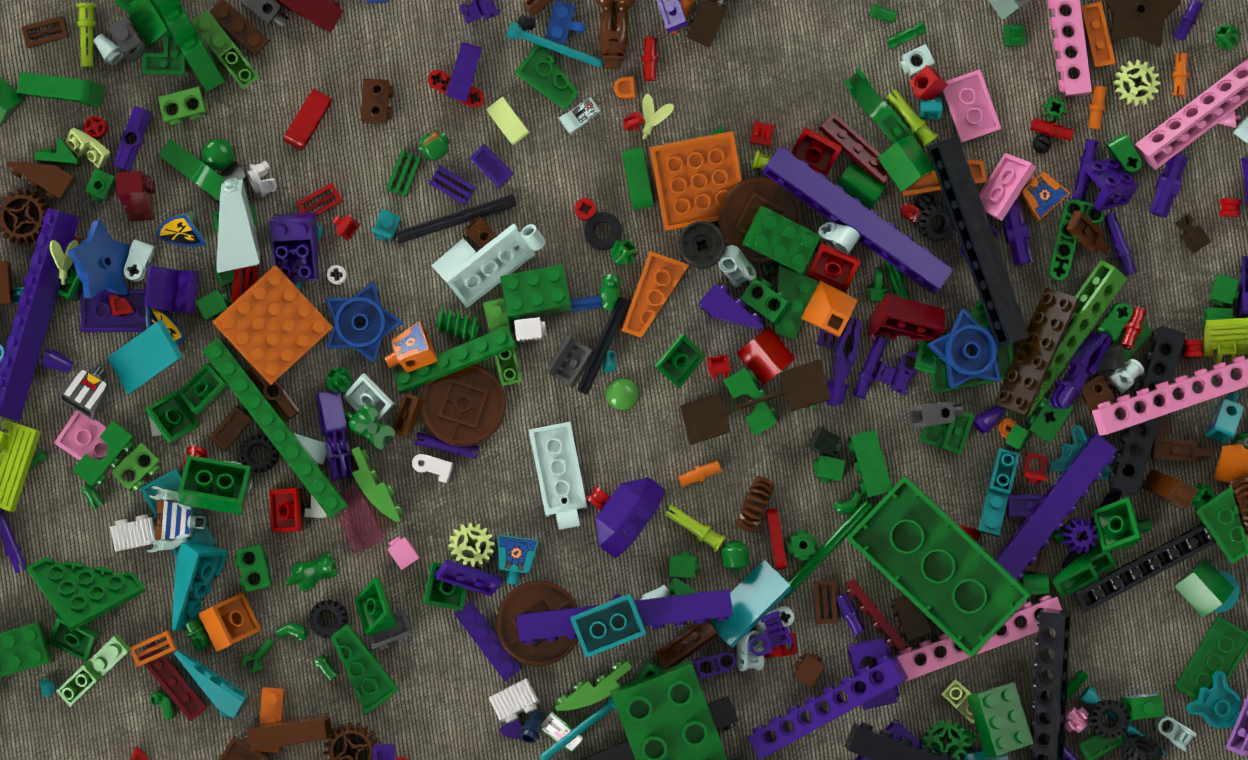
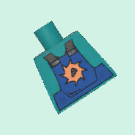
(1225, 418)
(516, 556)

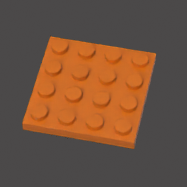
(694, 177)
(272, 324)

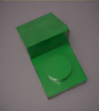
(63, 155)

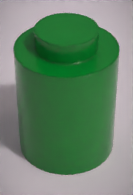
(1036, 583)

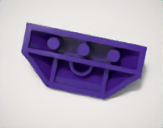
(627, 514)

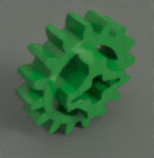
(953, 743)

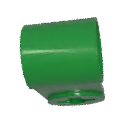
(1122, 150)
(1112, 324)

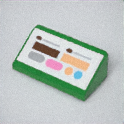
(558, 728)

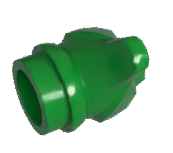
(610, 291)

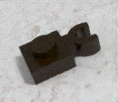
(1194, 237)

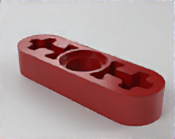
(439, 87)
(776, 538)

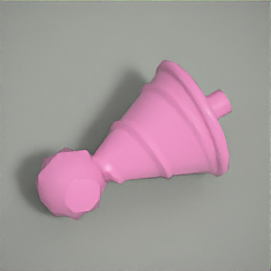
(1230, 120)

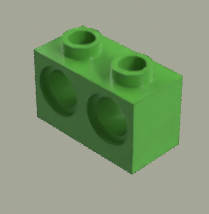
(182, 100)
(131, 463)

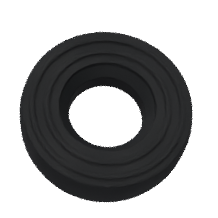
(602, 217)

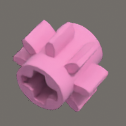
(1076, 719)

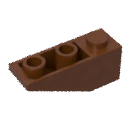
(49, 177)

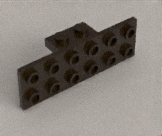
(1037, 351)

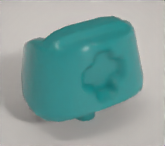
(609, 362)

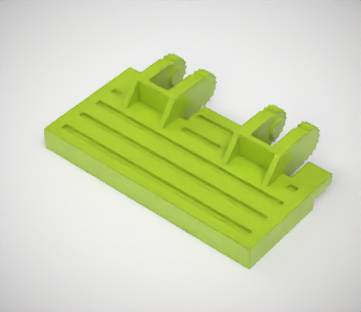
(1225, 337)
(15, 460)

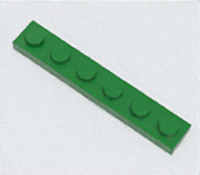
(457, 359)

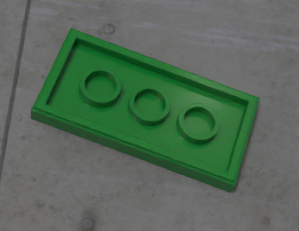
(1218, 651)

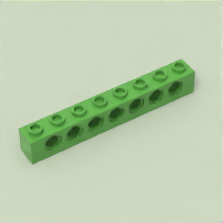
(1093, 300)

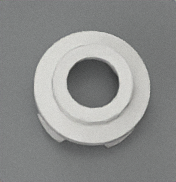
(261, 186)

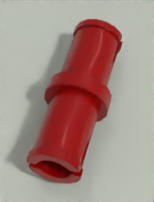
(650, 58)
(1051, 129)
(1133, 328)

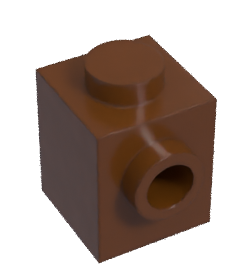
(480, 232)
(808, 669)

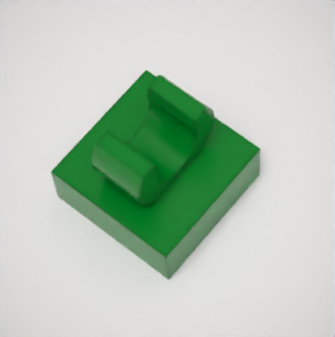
(1014, 35)

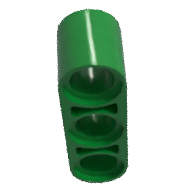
(637, 178)

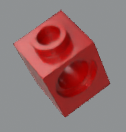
(934, 81)

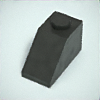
(824, 441)

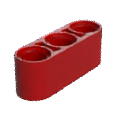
(307, 119)

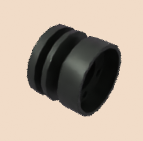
(697, 234)

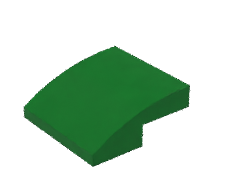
(949, 435)

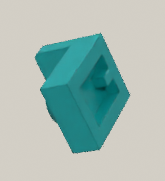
(931, 109)
(386, 225)

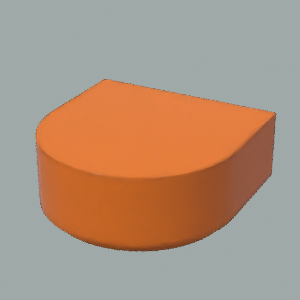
(625, 88)

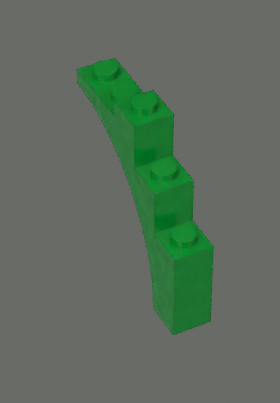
(190, 43)

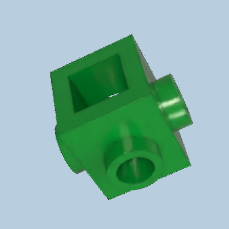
(793, 544)

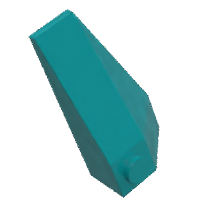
(194, 573)
(221, 692)

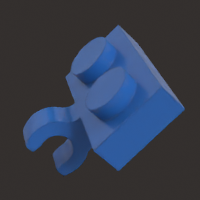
(562, 23)

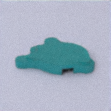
(1068, 452)
(1218, 705)

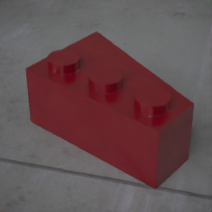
(318, 12)
(136, 192)
(906, 317)

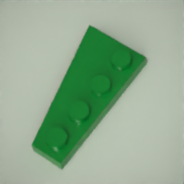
(364, 671)

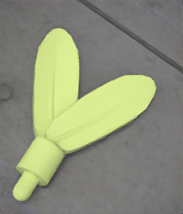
(651, 118)
(62, 260)

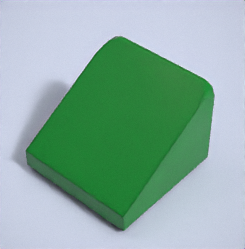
(1017, 437)

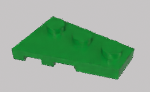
(546, 77)
(800, 290)
(1223, 522)

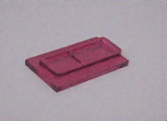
(359, 520)

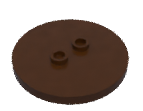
(742, 204)
(464, 406)
(531, 598)

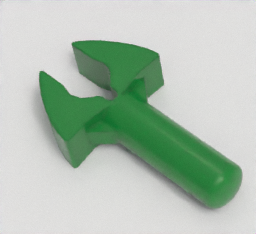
(257, 656)

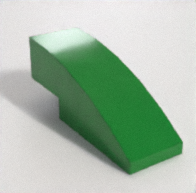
(1083, 571)

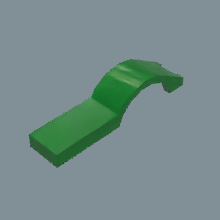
(876, 107)
(192, 168)

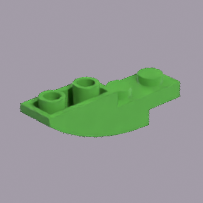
(225, 49)
(507, 361)
(380, 494)
(94, 670)
(587, 694)

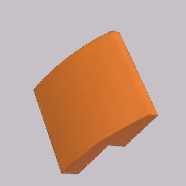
(1232, 463)

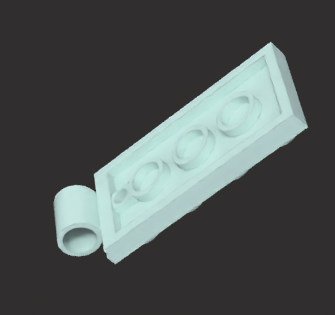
(495, 259)
(558, 472)

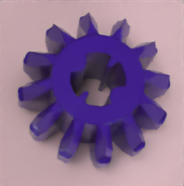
(1074, 541)

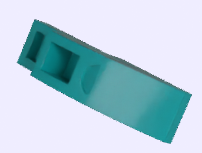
(998, 492)

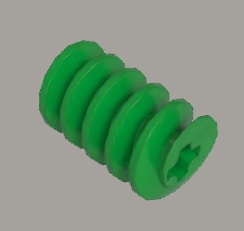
(458, 325)

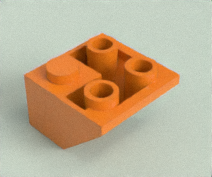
(829, 309)

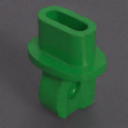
(877, 290)
(197, 635)

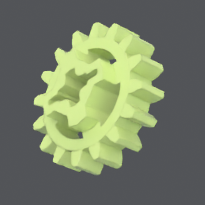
(1144, 86)
(468, 537)

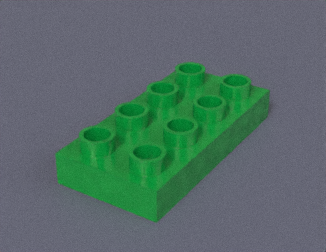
(939, 566)
(668, 717)

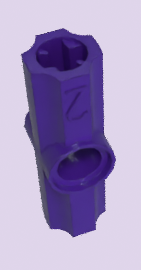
(137, 125)
(1168, 185)
(1017, 235)

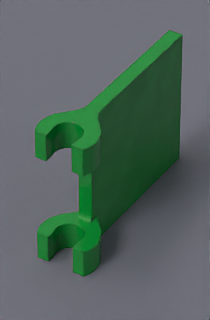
(146, 18)

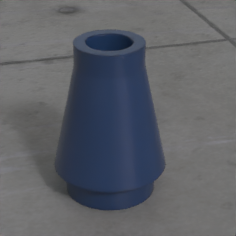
(531, 728)

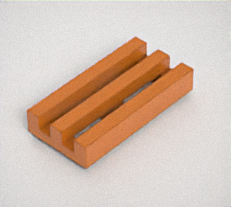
(170, 641)

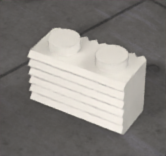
(530, 329)
(133, 534)
(514, 701)

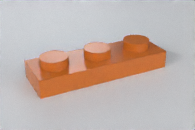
(1097, 35)
(271, 709)

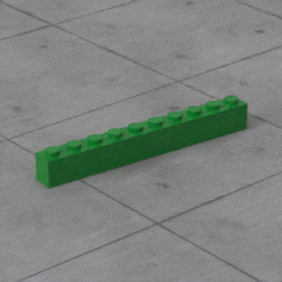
(276, 428)

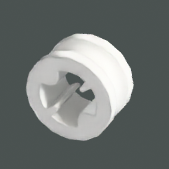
(332, 279)

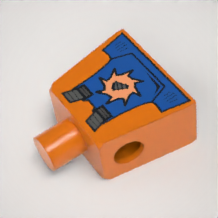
(1042, 194)
(412, 349)

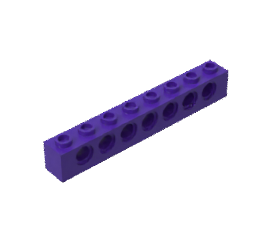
(765, 745)

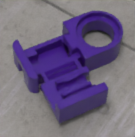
(479, 8)
(898, 378)
(775, 635)

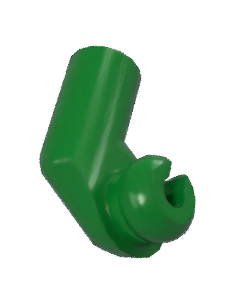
(848, 506)
(292, 629)
(163, 701)

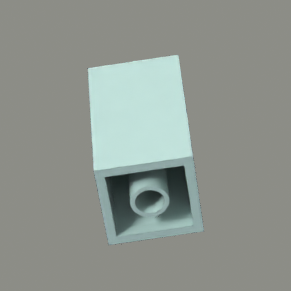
(236, 232)

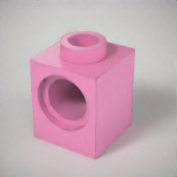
(403, 552)

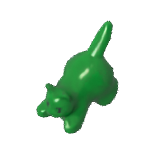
(366, 424)
(307, 573)

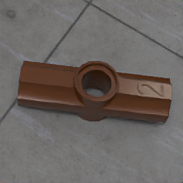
(282, 402)

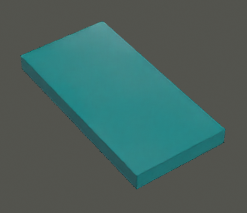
(145, 357)
(171, 482)
(751, 600)

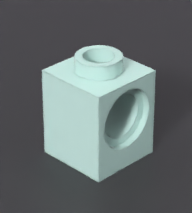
(921, 52)

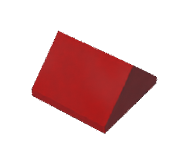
(816, 151)
(833, 267)
(766, 355)
(286, 510)

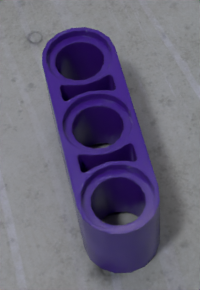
(464, 71)
(715, 660)

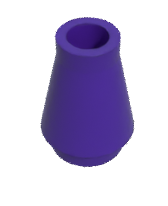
(56, 361)
(987, 420)

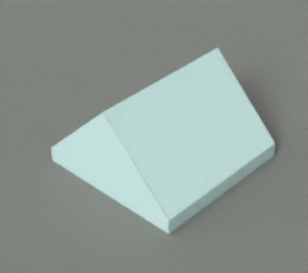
(453, 258)
(367, 392)

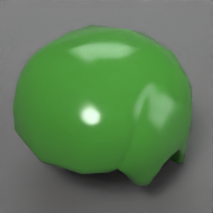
(621, 394)

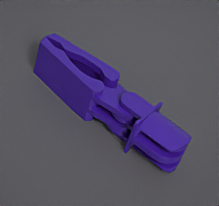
(1083, 363)
(843, 364)
(333, 428)

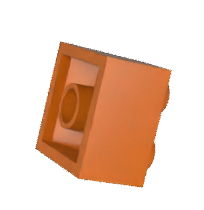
(229, 621)

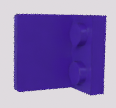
(1113, 180)
(171, 289)

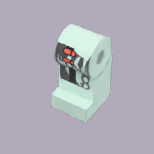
(579, 116)

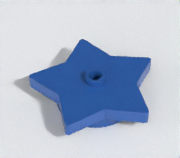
(100, 262)
(347, 313)
(952, 350)

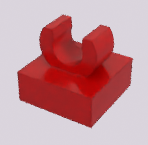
(762, 133)
(346, 226)
(717, 365)

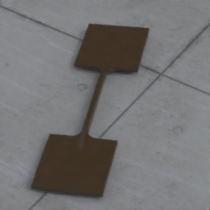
(801, 386)

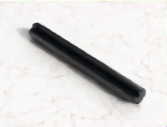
(603, 346)

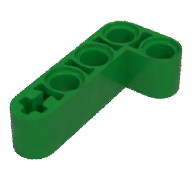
(60, 88)
(1068, 241)

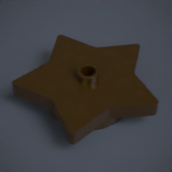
(1146, 25)

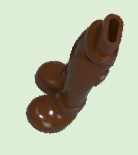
(614, 42)

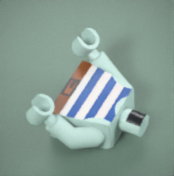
(173, 521)

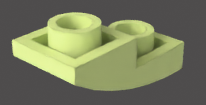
(507, 120)
(83, 144)
(957, 696)

